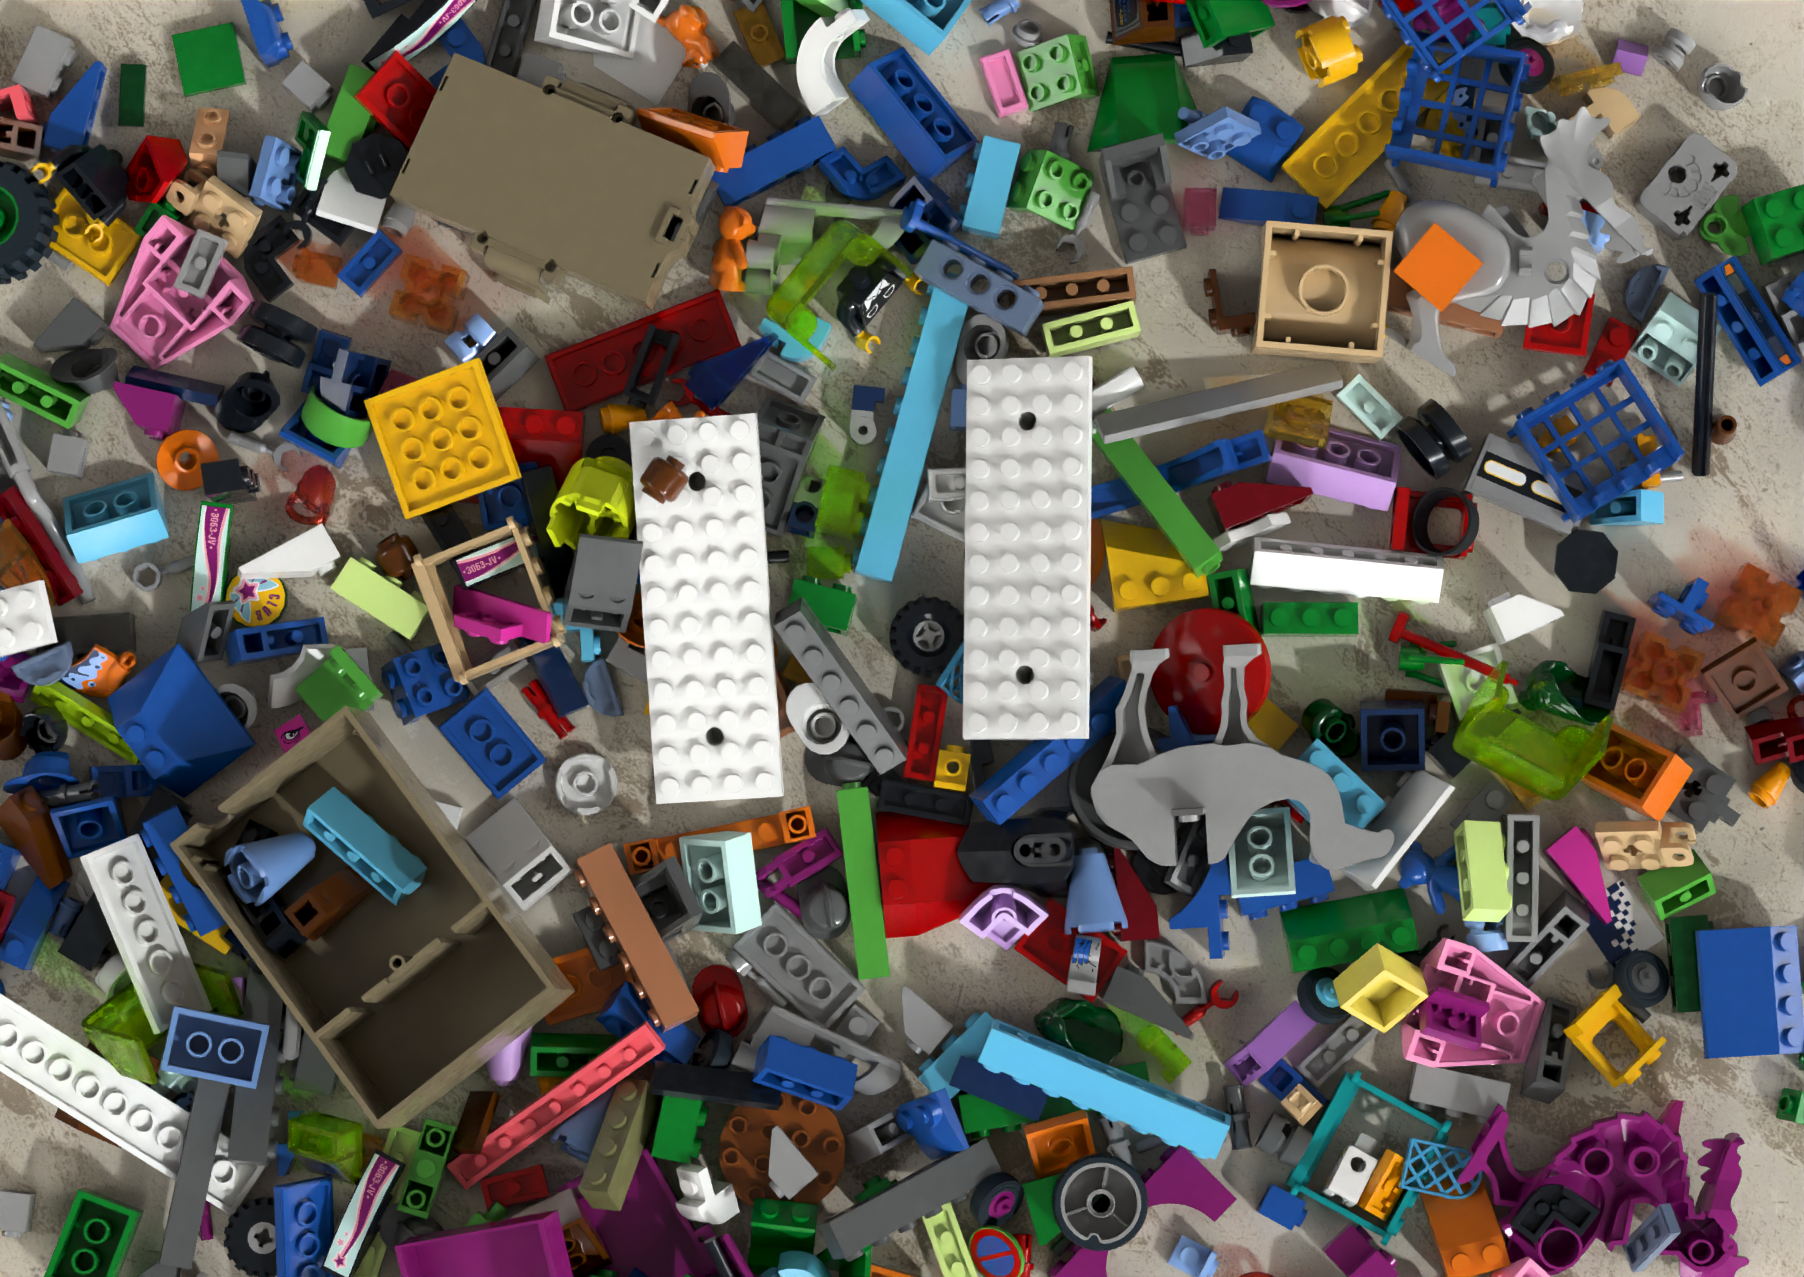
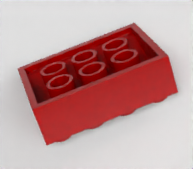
(544, 437)

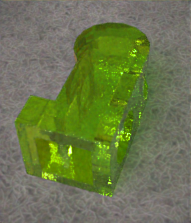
(1155, 1041)

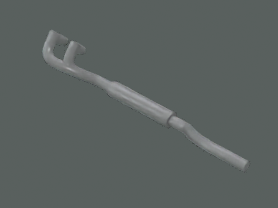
(18, 468)

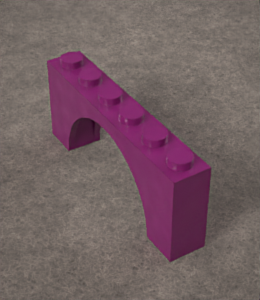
(1175, 1181)

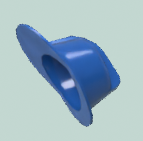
(43, 772)

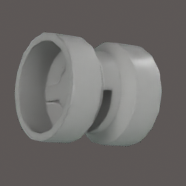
(1674, 49)

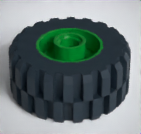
(24, 222)

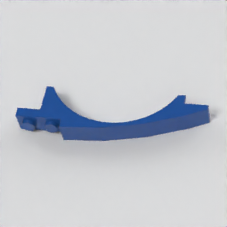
(1189, 471)
(1207, 906)

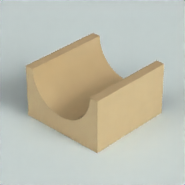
(1322, 292)

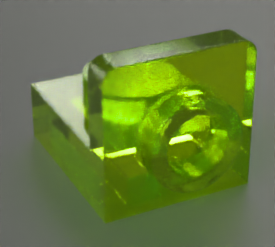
(828, 563)

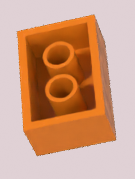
(1638, 774)

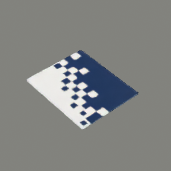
(1630, 925)

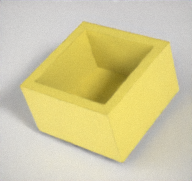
(1380, 988)

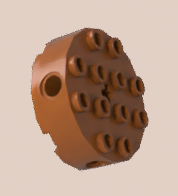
(747, 1144)

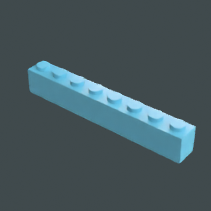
(1104, 1089)

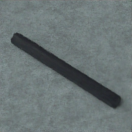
(1704, 383)

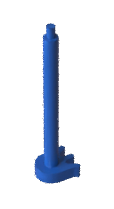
(912, 219)

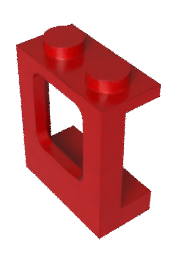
(1403, 506)

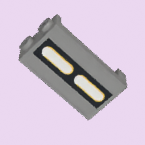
(1511, 480)

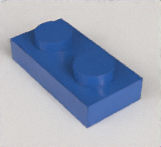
(369, 263)

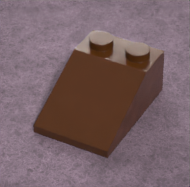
(582, 1240)

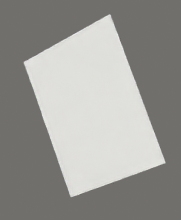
(654, 63)

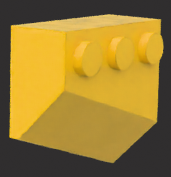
(1147, 569)

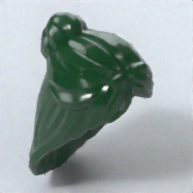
(1560, 693)
(1081, 1028)

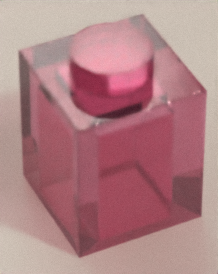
(1199, 210)

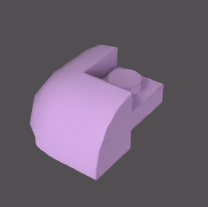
(1004, 914)

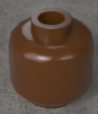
(664, 479)
(396, 556)

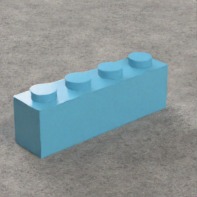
(364, 846)

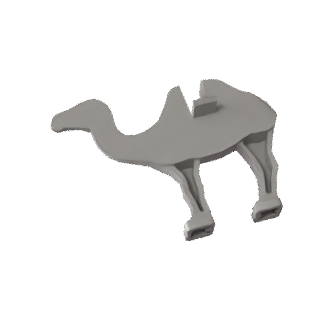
(1224, 779)

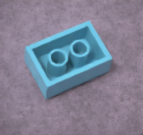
(1358, 799)

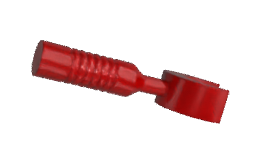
(689, 397)
(1200, 1010)

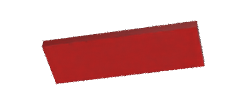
(602, 364)

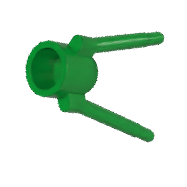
(1340, 217)
(1414, 659)

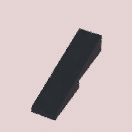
(539, 494)

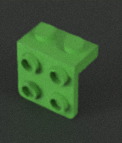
(1050, 188)

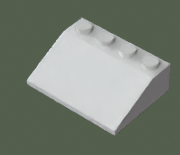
(589, 26)
(1406, 816)

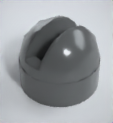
(1760, 715)

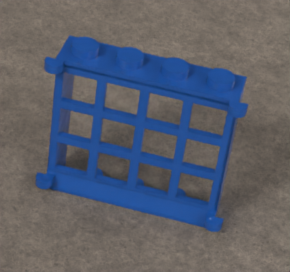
(1512, 10)
(1412, 99)
(1620, 481)

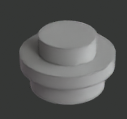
(1027, 33)

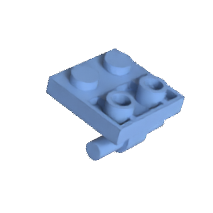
(1215, 133)
(276, 175)

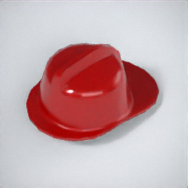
(720, 1000)

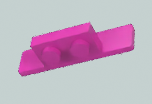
(498, 617)

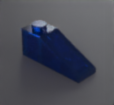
(719, 376)

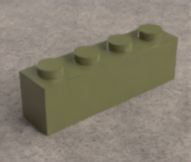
(619, 1144)

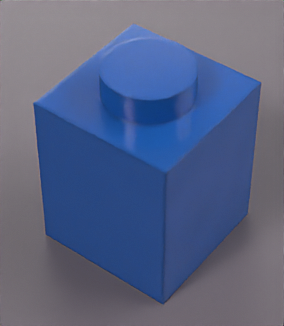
(1282, 1207)

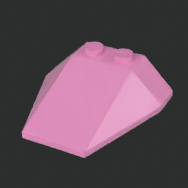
(163, 320)
(1506, 1027)

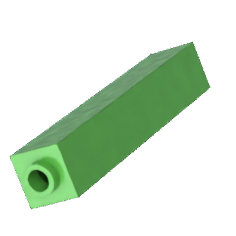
(1161, 504)
(863, 881)

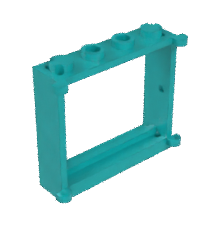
(1323, 1134)

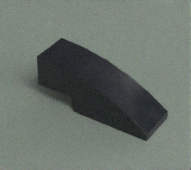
(1608, 659)

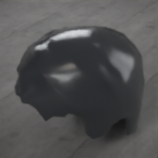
(44, 729)

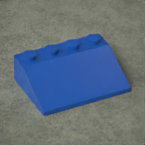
(1750, 991)

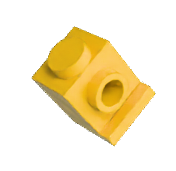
(952, 781)

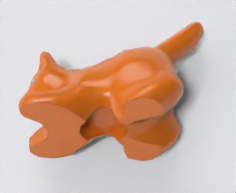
(688, 27)

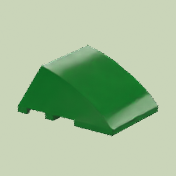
(1140, 101)

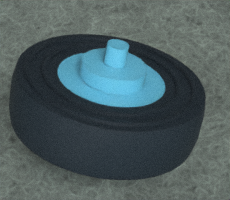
(1318, 996)

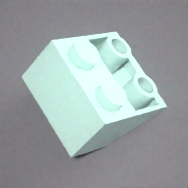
(1670, 340)

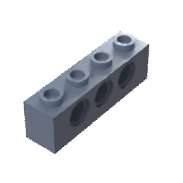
(1018, 317)

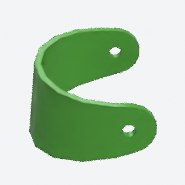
(333, 426)

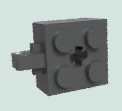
(1710, 794)

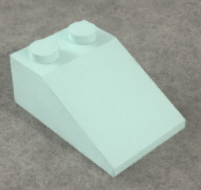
(1263, 855)

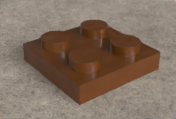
(1744, 679)

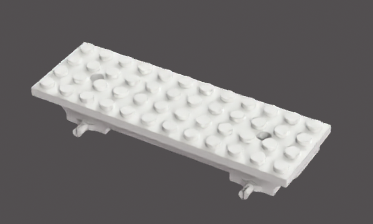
(1028, 549)
(708, 613)

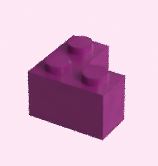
(1355, 1255)

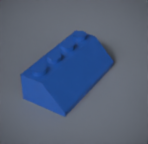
(913, 113)

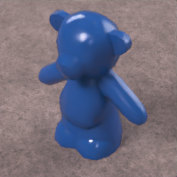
(1420, 868)

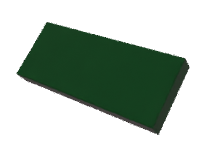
(132, 95)

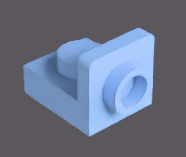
(1193, 1258)

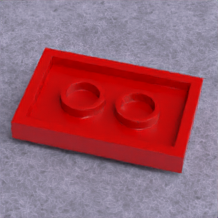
(397, 98)
(1052, 948)

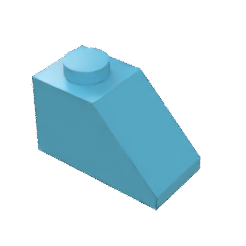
(1631, 509)

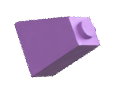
(1269, 1044)

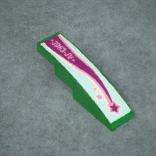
(211, 554)

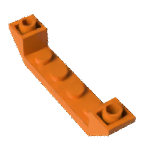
(765, 831)

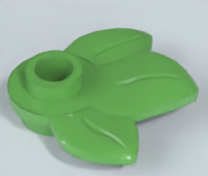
(1731, 227)

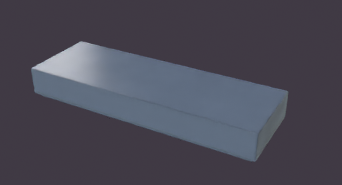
(1651, 1237)

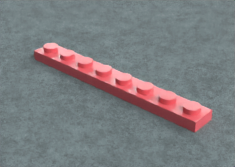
(558, 1104)

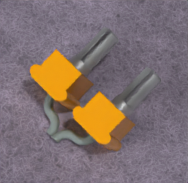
(1647, 445)

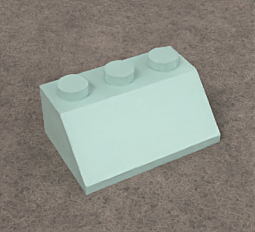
(723, 880)

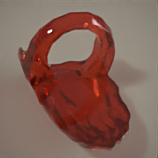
(313, 493)

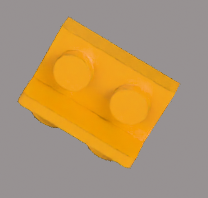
(1382, 1188)

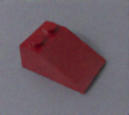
(1247, 502)

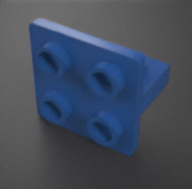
(1684, 608)

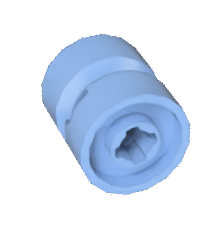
(476, 329)
(1486, 940)

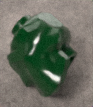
(1331, 727)

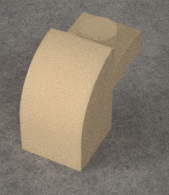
(1612, 104)

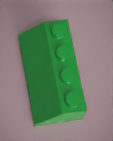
(1347, 929)

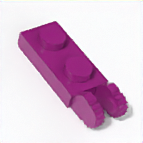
(801, 862)

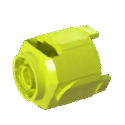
(594, 501)

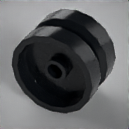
(278, 331)
(1433, 439)

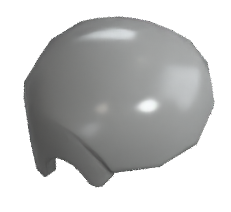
(1721, 87)

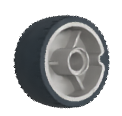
(1094, 1176)

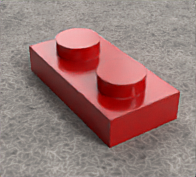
(1612, 344)
(515, 1186)

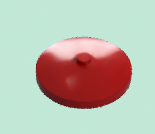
(1194, 669)

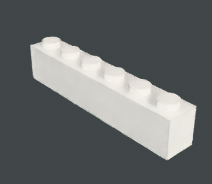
(1346, 570)

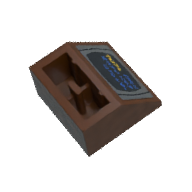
(1141, 21)

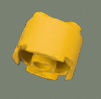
(1328, 50)

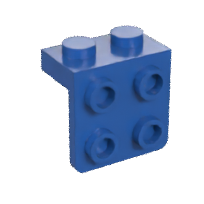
(421, 683)

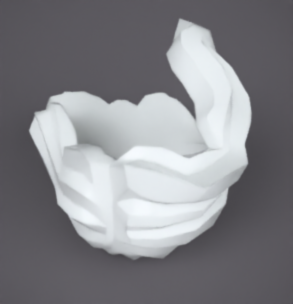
(1551, 20)

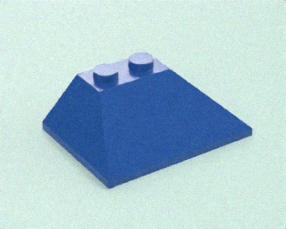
(178, 723)

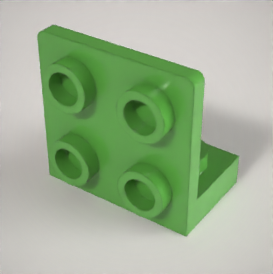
(1057, 71)
(338, 684)

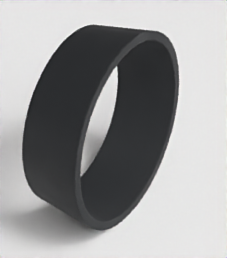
(1421, 514)

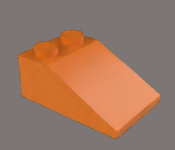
(1465, 1231)

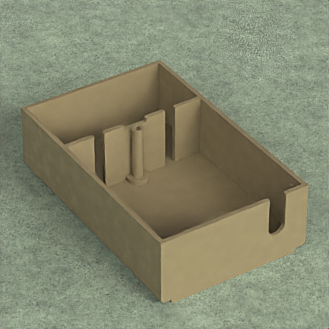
(391, 992)

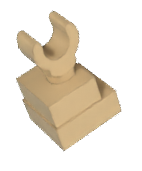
(1301, 1104)

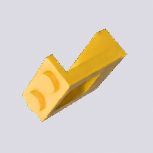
(1594, 1018)

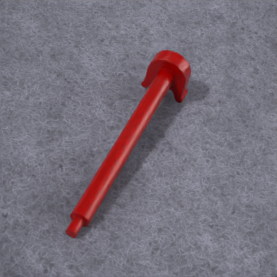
(1400, 632)

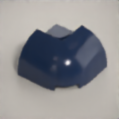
(936, 212)
(353, 380)

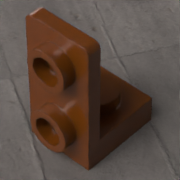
(1435, 705)

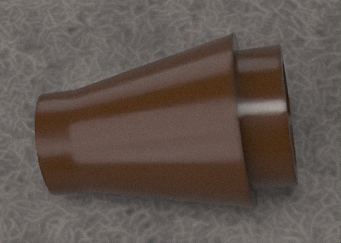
(1719, 435)

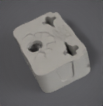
(1694, 192)

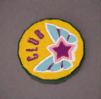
(257, 600)

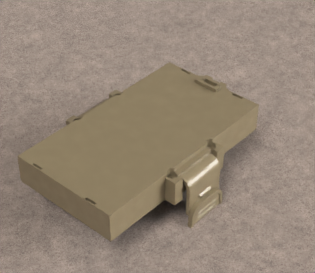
(553, 182)

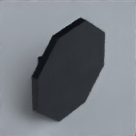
(375, 165)
(1585, 561)

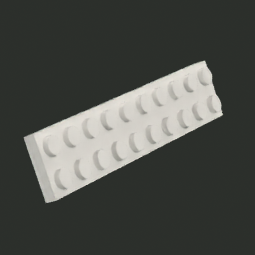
(110, 1103)

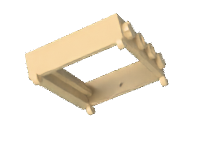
(442, 614)

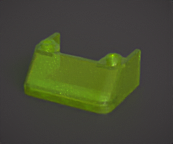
(789, 301)
(1523, 749)
(124, 1033)

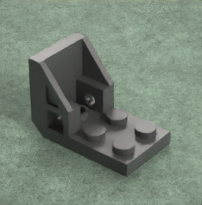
(1141, 198)
(785, 446)
(666, 900)

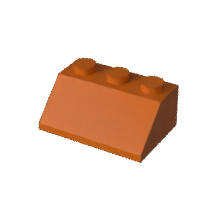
(706, 136)

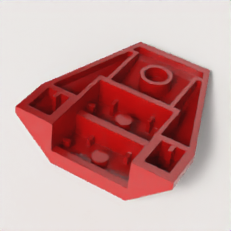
(921, 873)

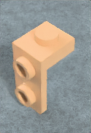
(208, 139)

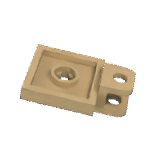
(207, 204)
(1652, 847)

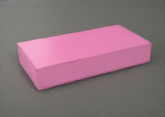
(1003, 83)

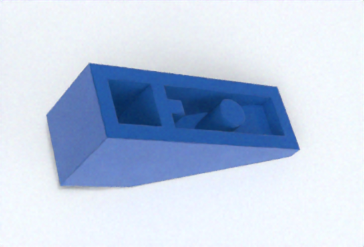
(75, 115)
(1258, 206)
(273, 640)
(31, 924)

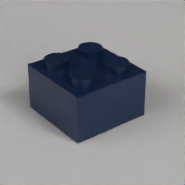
(1392, 735)

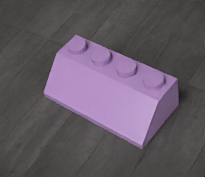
(1348, 468)

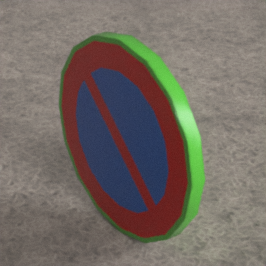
(996, 1252)

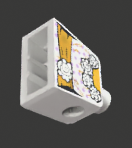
(1343, 1183)

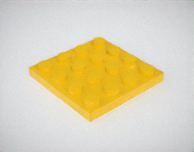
(442, 438)

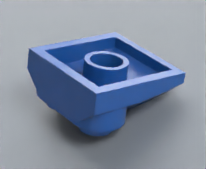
(266, 31)
(1272, 147)
(933, 1124)

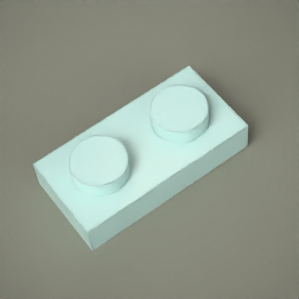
(1369, 407)

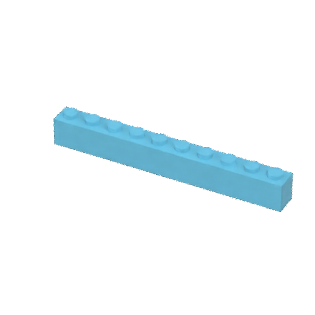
(911, 436)

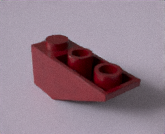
(1136, 901)

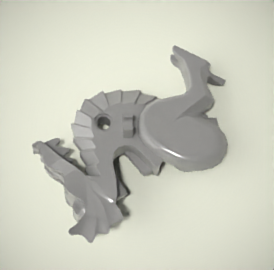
(1514, 275)

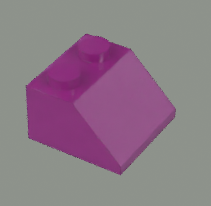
(152, 410)

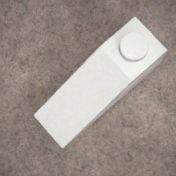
(300, 557)

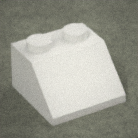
(1517, 616)

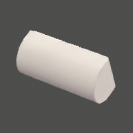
(1115, 390)

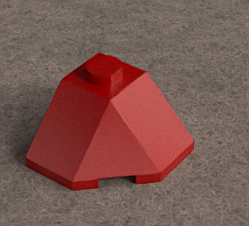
(154, 168)

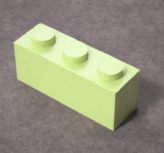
(1091, 329)
(381, 597)
(1482, 871)

